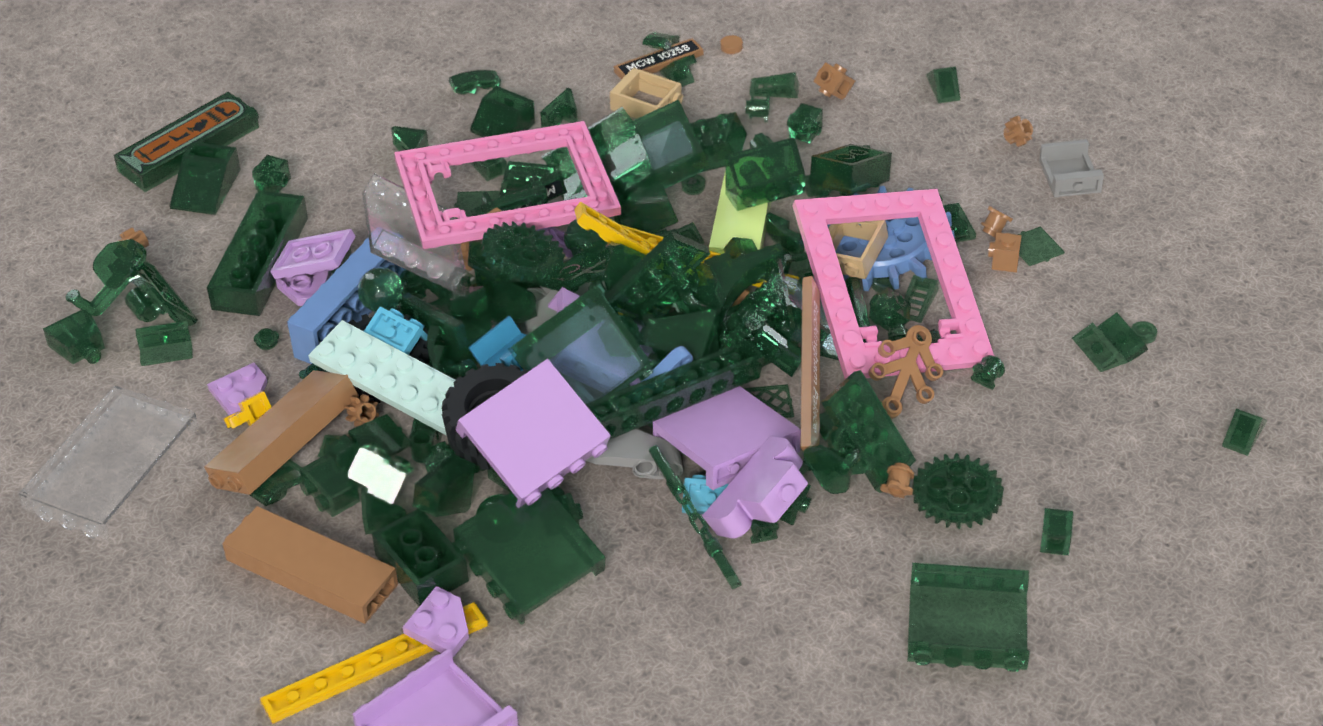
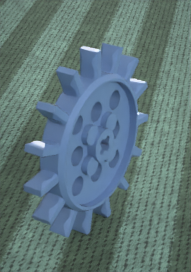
(902, 251)

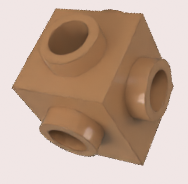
(833, 80)

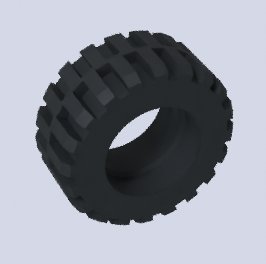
(467, 395)

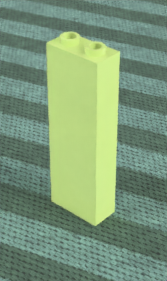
(730, 223)

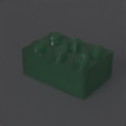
(720, 137)
(850, 169)
(420, 555)

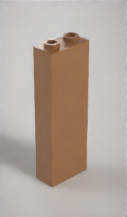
(280, 432)
(310, 564)

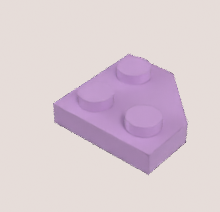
(302, 286)
(237, 387)
(439, 622)

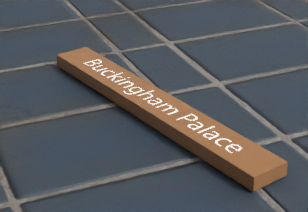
(810, 364)

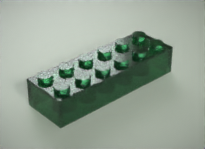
(244, 275)

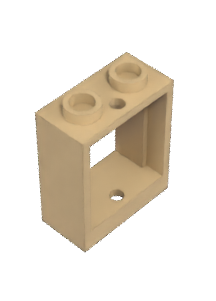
(646, 82)
(873, 231)

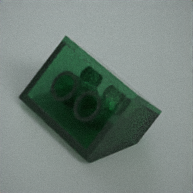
(764, 174)

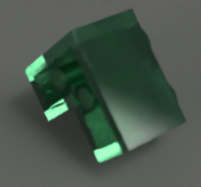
(381, 473)

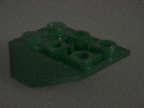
(205, 177)

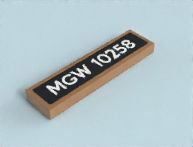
(659, 59)

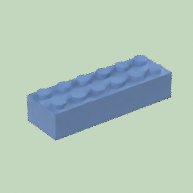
(334, 302)

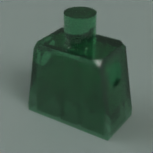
(648, 208)
(75, 338)

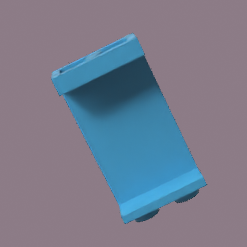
(494, 345)

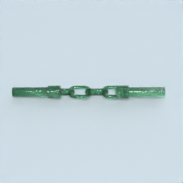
(711, 545)

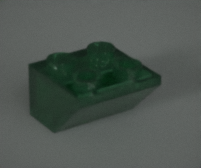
(503, 113)

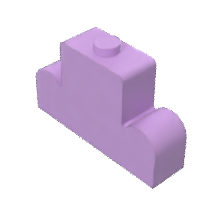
(759, 490)

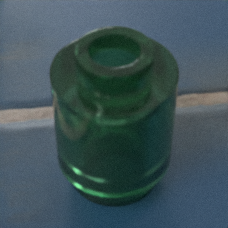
(141, 306)

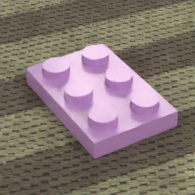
(313, 254)

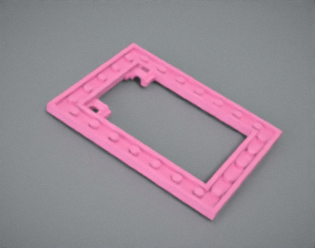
(436, 229)
(952, 350)

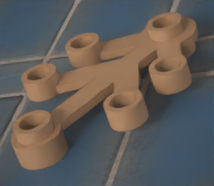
(907, 367)

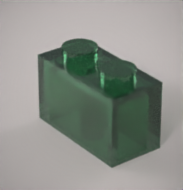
(329, 486)

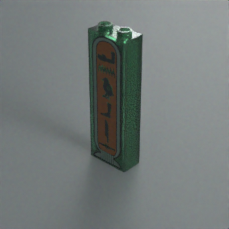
(161, 153)

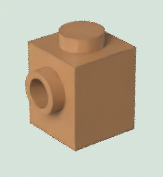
(1005, 252)

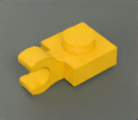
(251, 410)

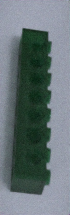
(678, 388)

